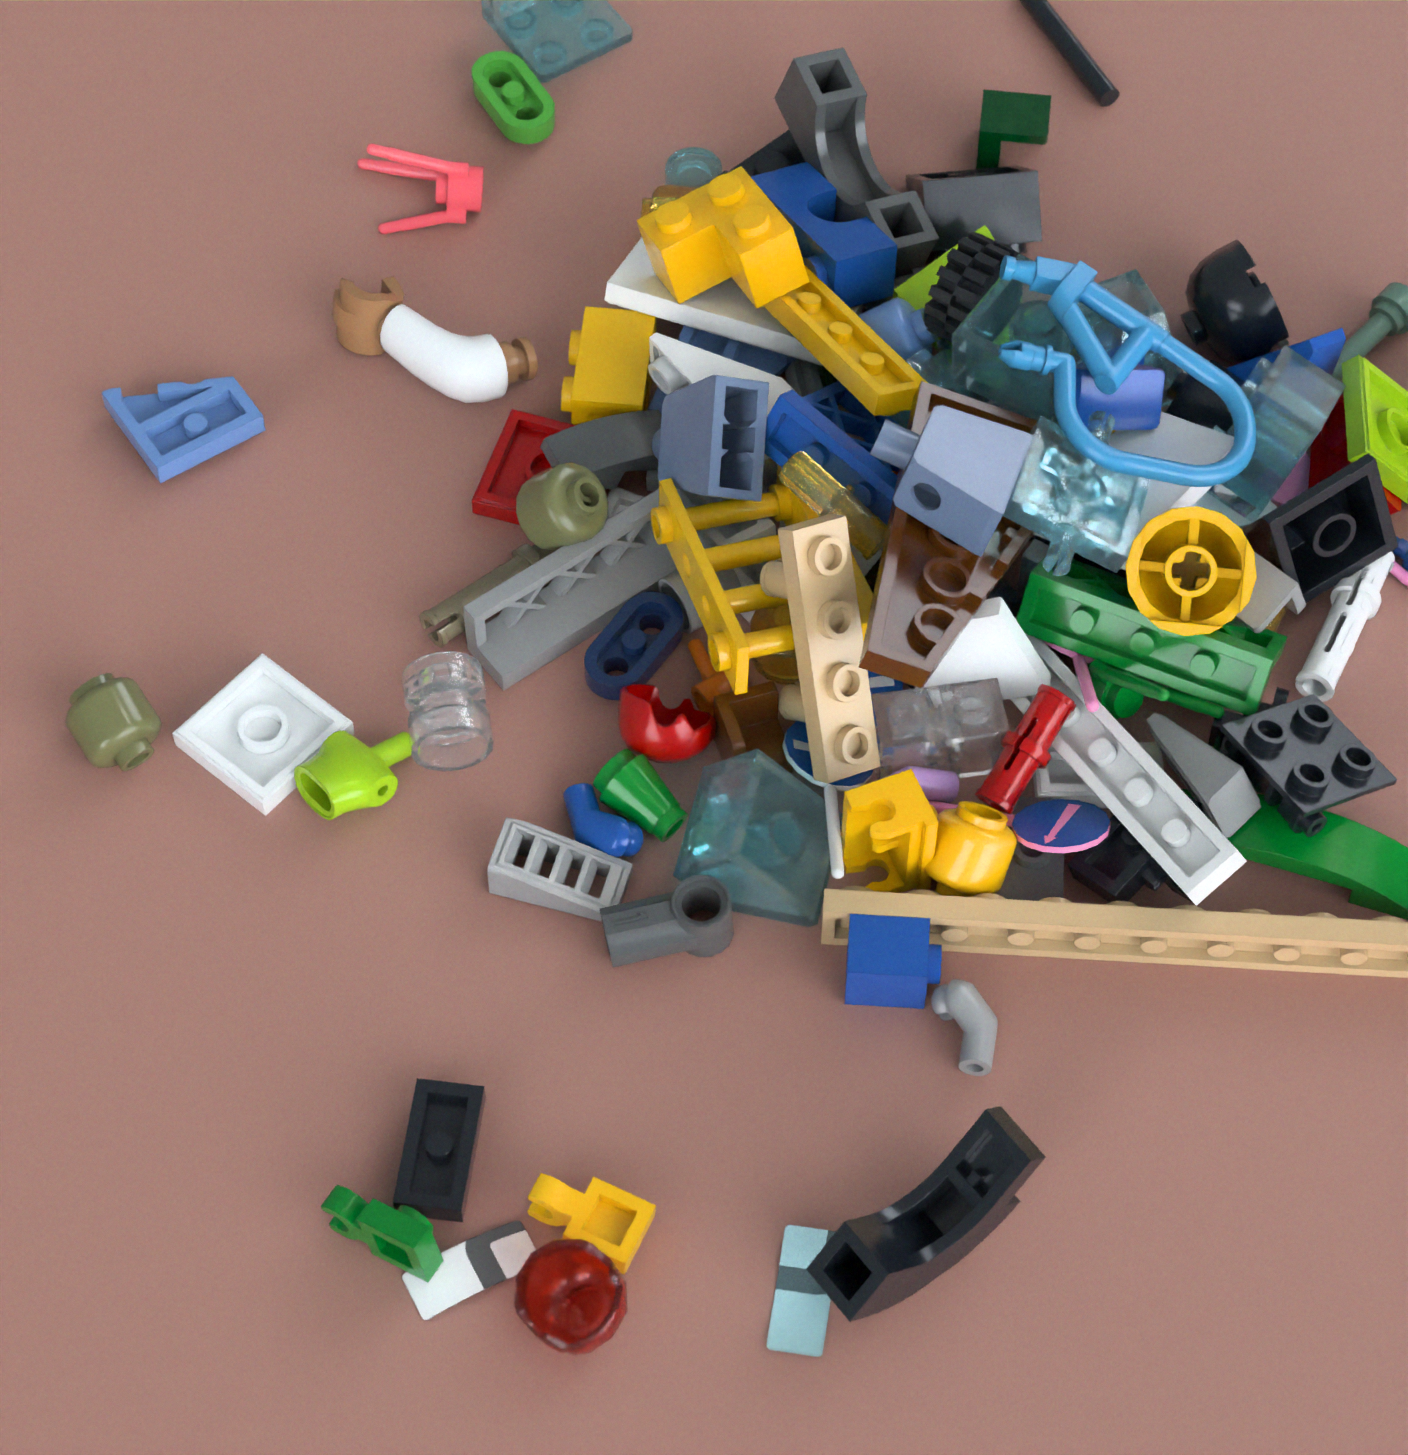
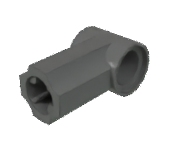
(663, 926)

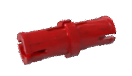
(1025, 749)

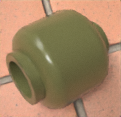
(562, 506)
(113, 722)

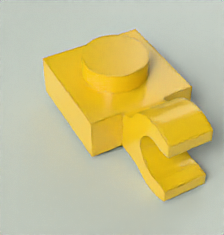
(601, 1215)

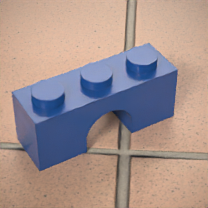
(846, 256)

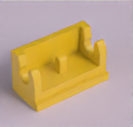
(890, 828)

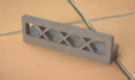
(577, 601)

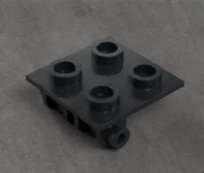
(1304, 761)

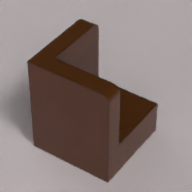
(750, 723)

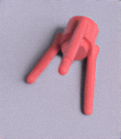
(456, 185)

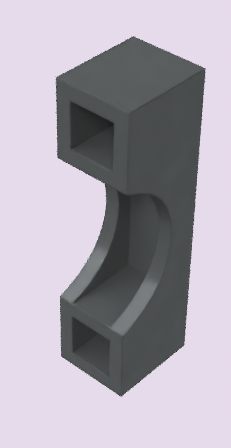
(827, 120)

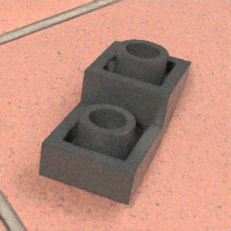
(607, 445)

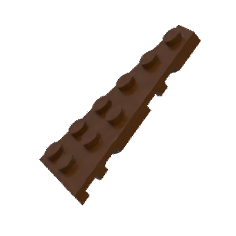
(926, 581)

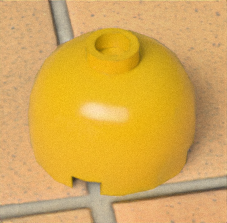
(1190, 570)

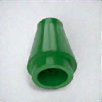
(639, 794)

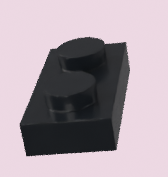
(440, 1149)

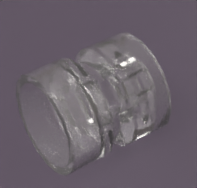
(447, 711)

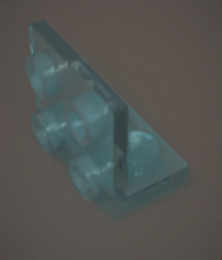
(557, 33)

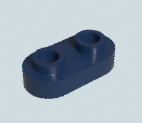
(630, 650)

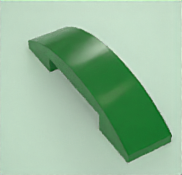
(1339, 854)

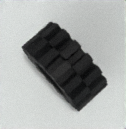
(963, 282)

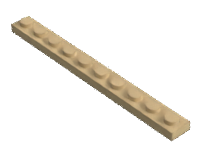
(1135, 933)

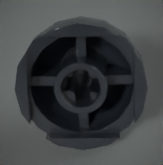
(1232, 307)

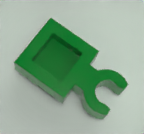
(393, 1235)

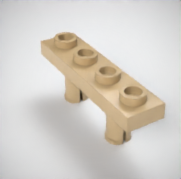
(828, 645)

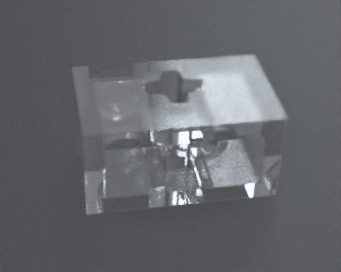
(941, 727)

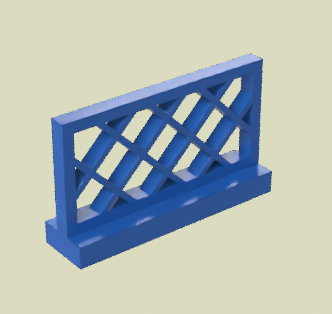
(820, 430)

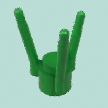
(1124, 692)

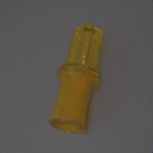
(828, 496)

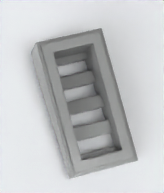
(1207, 775)
(544, 845)

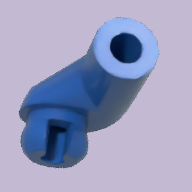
(597, 828)

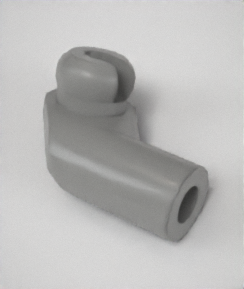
(979, 1024)

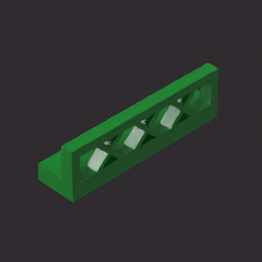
(1099, 619)

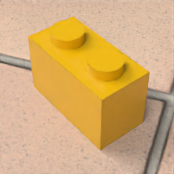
(609, 363)

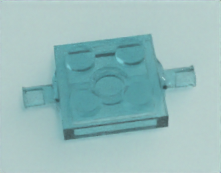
(1076, 500)

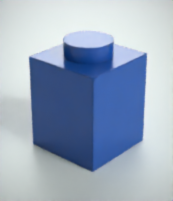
(890, 961)

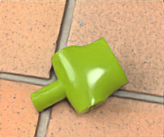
(350, 774)

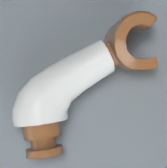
(453, 364)

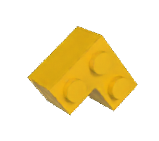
(723, 234)

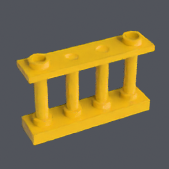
(697, 566)

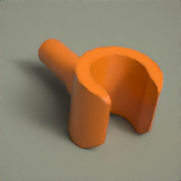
(713, 682)

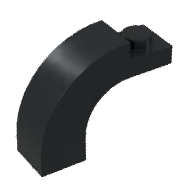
(909, 1244)

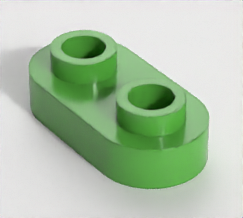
(521, 105)

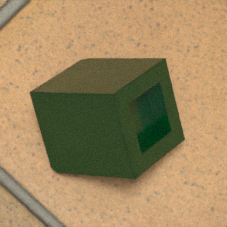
(1010, 119)

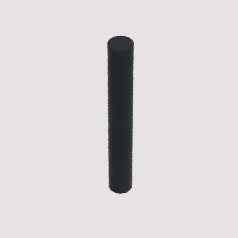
(1072, 51)

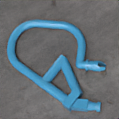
(1074, 284)

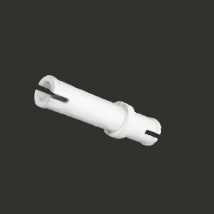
(1352, 603)

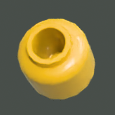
(971, 850)

